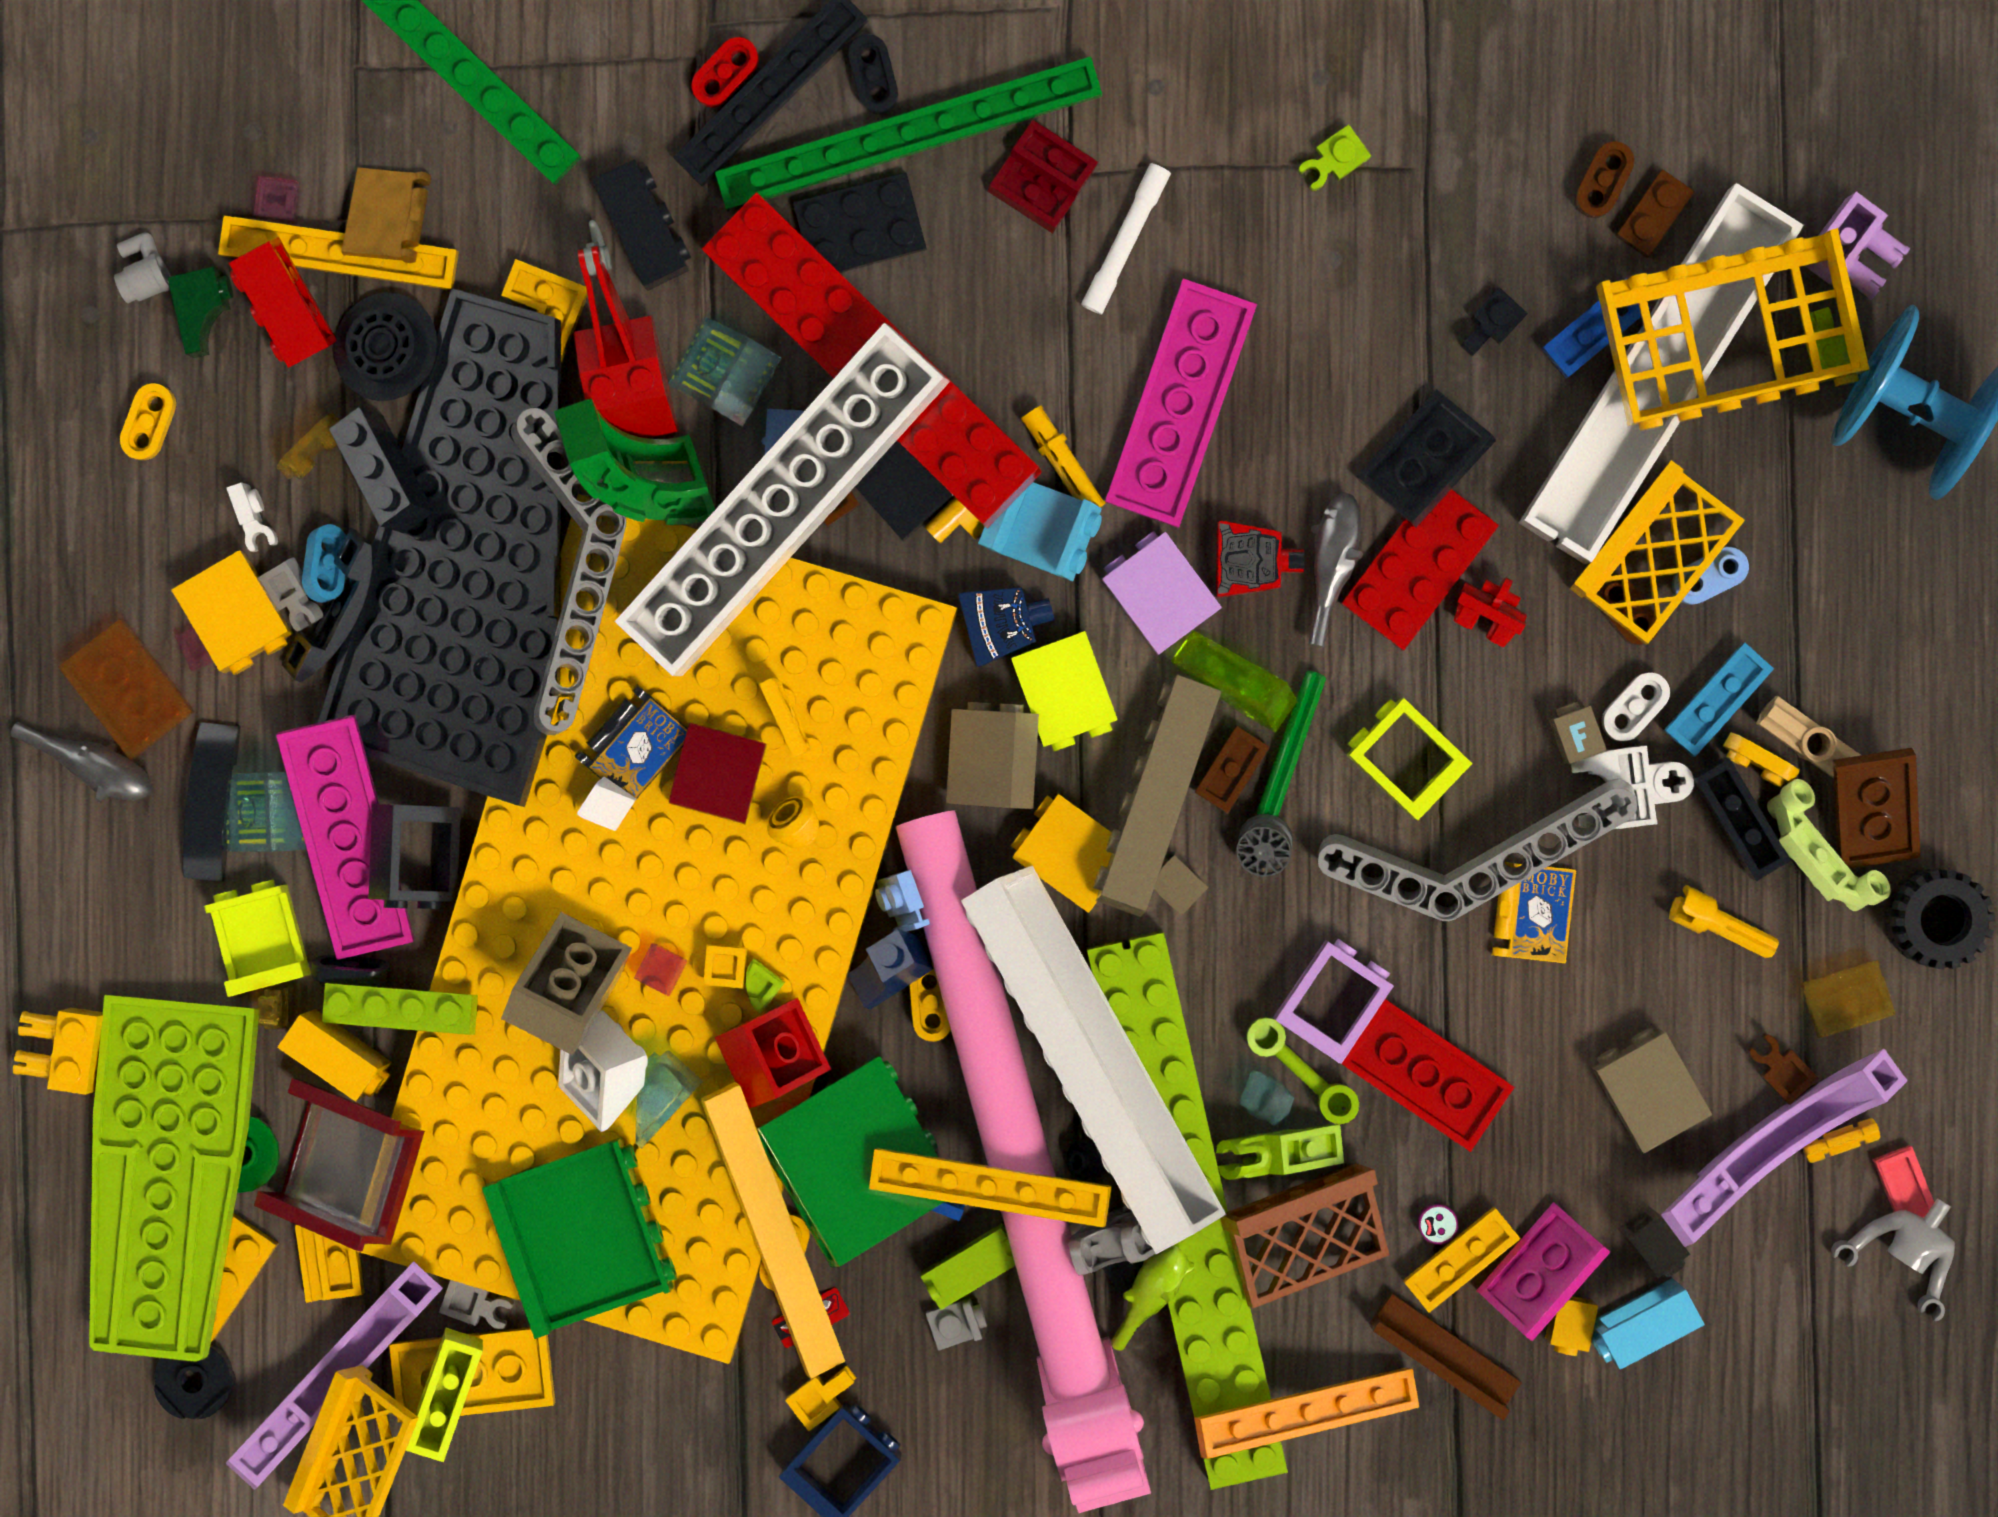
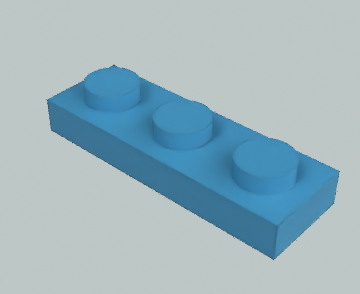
(1718, 699)

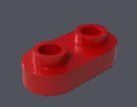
(722, 70)

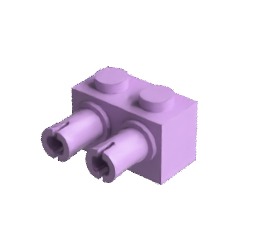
(1861, 228)

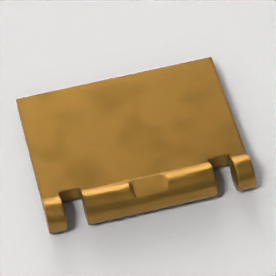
(386, 214)

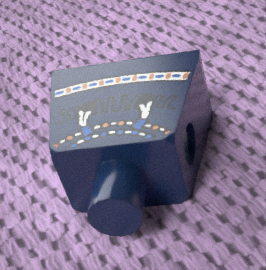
(1001, 621)

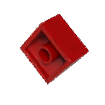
(773, 1053)

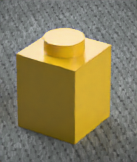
(1572, 1326)

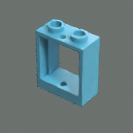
(1645, 1324)

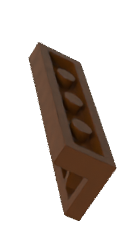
(1445, 1355)

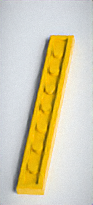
(772, 1229)

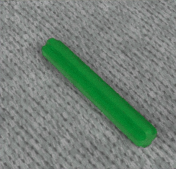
(1291, 743)

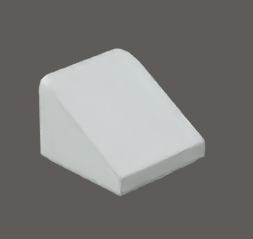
(606, 804)

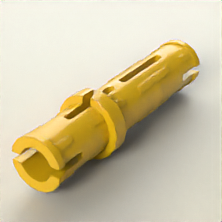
(1059, 455)

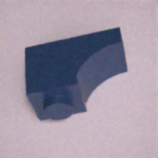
(890, 967)

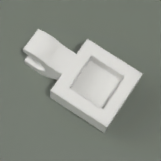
(247, 506)

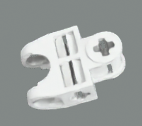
(1644, 779)

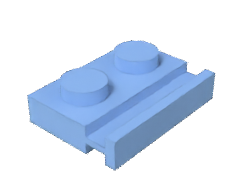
(901, 899)

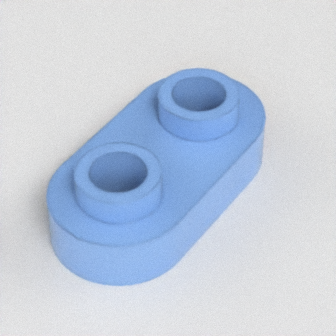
(1715, 579)

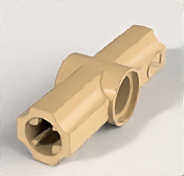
(1794, 731)

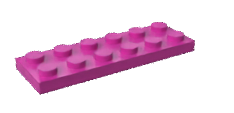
(1180, 403)
(334, 809)

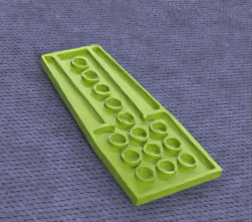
(166, 1170)

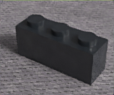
(642, 224)
(381, 470)
(1740, 818)

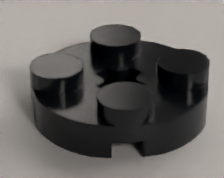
(194, 1403)

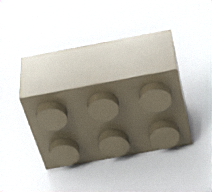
(566, 983)

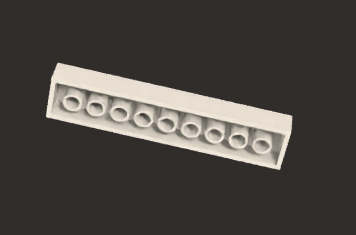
(782, 501)

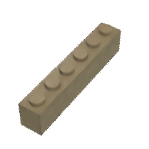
(1157, 796)

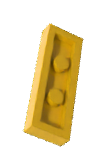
(1461, 1259)

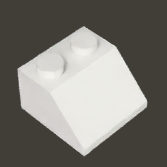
(603, 1072)

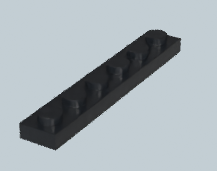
(770, 89)

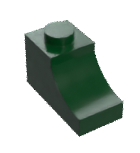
(198, 302)

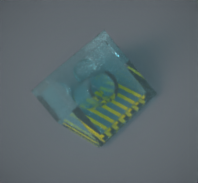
(725, 371)
(262, 814)

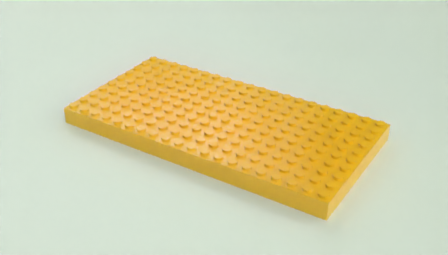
(490, 1102)

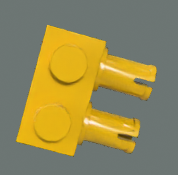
(74, 1053)

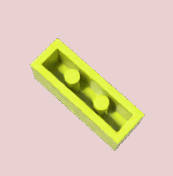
(445, 1394)

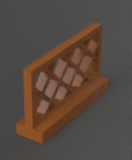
(1306, 1201)

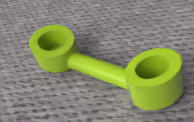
(1268, 1037)

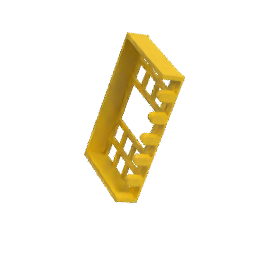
(1724, 270)

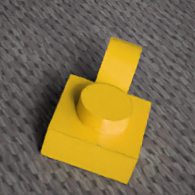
(817, 1399)

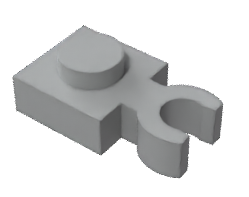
(286, 590)
(469, 1303)

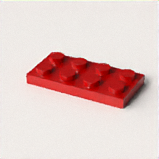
(1419, 569)
(1428, 1075)

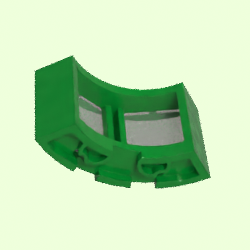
(634, 473)

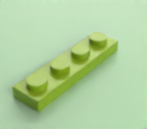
(400, 1008)

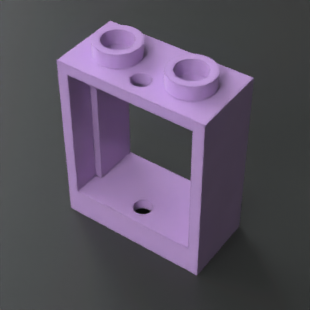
(1310, 1033)

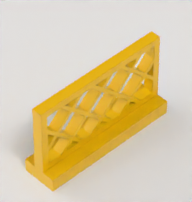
(1632, 529)
(331, 1442)

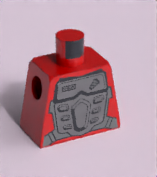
(1252, 559)

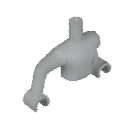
(1916, 1244)

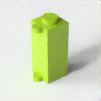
(969, 1267)

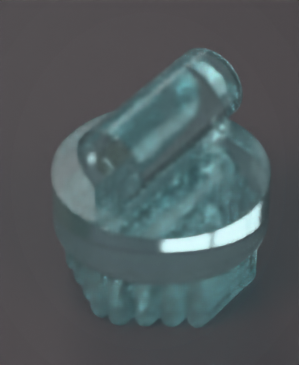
(1266, 1098)

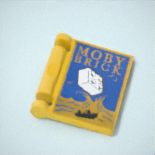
(1536, 916)

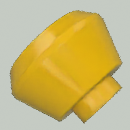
(793, 822)

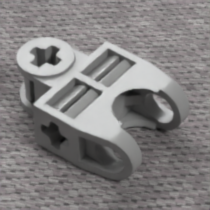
(1116, 1242)

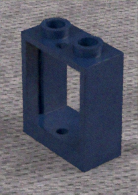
(813, 1492)

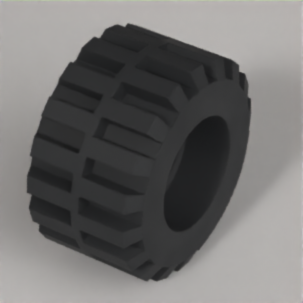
(1971, 926)

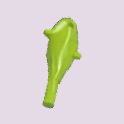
(1152, 1289)

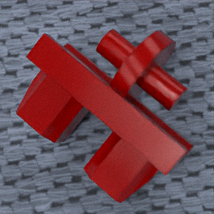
(1505, 618)

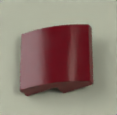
(1042, 176)
(717, 773)

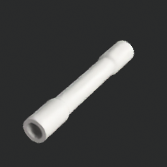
(1145, 199)

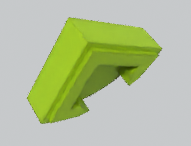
(761, 985)

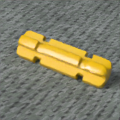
(1842, 1140)

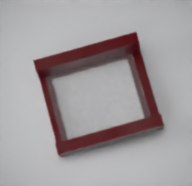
(345, 1170)

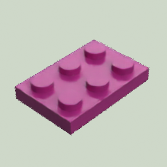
(1543, 1271)

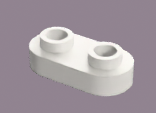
(1635, 707)

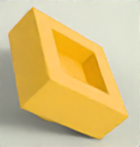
(725, 966)

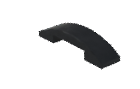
(311, 652)
(209, 801)

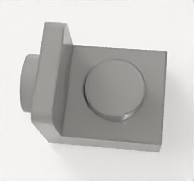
(956, 1323)

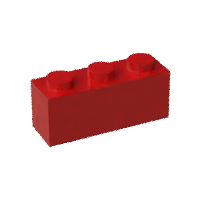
(281, 302)

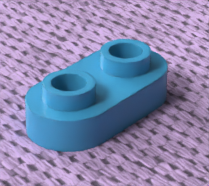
(321, 564)

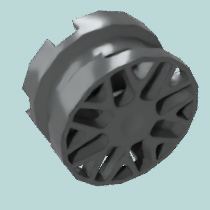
(1264, 844)

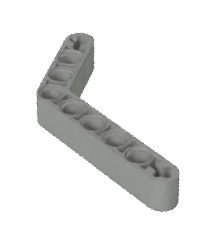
(581, 577)
(1489, 862)

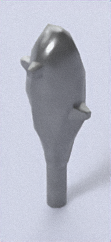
(1335, 558)
(92, 763)

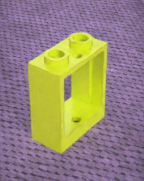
(1436, 786)

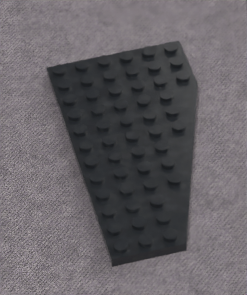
(471, 594)

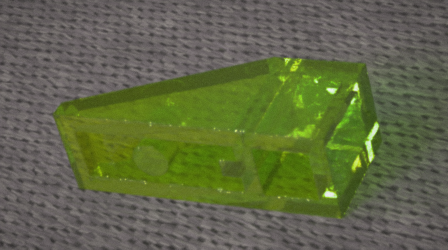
(1241, 682)

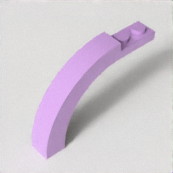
(1778, 1137)
(358, 1347)

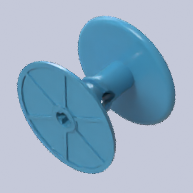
(1960, 422)

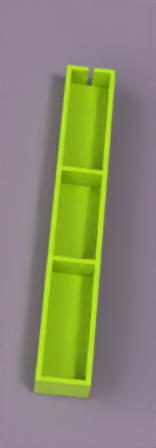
(1211, 1308)

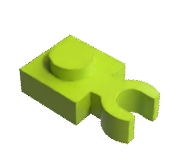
(1339, 155)

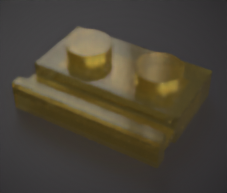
(1847, 998)

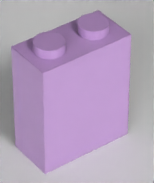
(1160, 591)

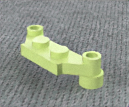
(1816, 856)

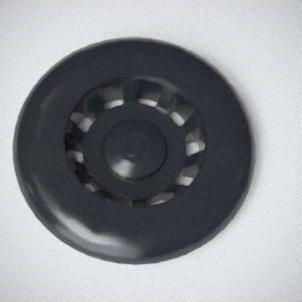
(381, 344)

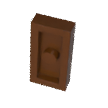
(1654, 213)
(1232, 769)

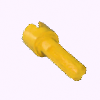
(1701, 913)

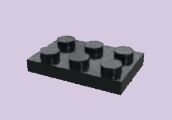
(863, 223)
(1426, 458)

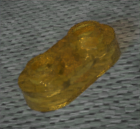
(300, 457)

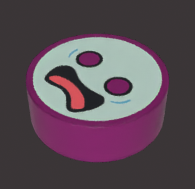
(1437, 1223)

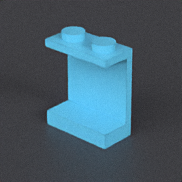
(1045, 531)

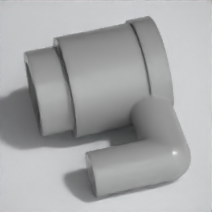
(145, 276)

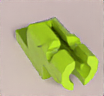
(1283, 1151)

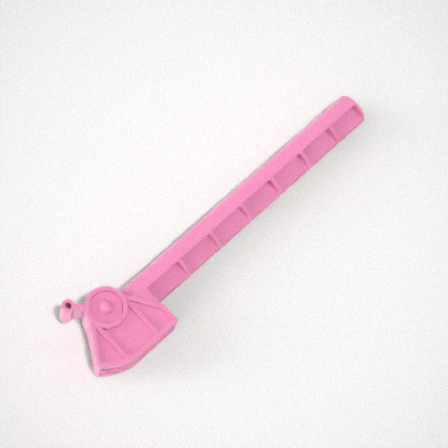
(1086, 1403)

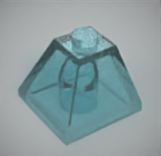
(665, 1089)

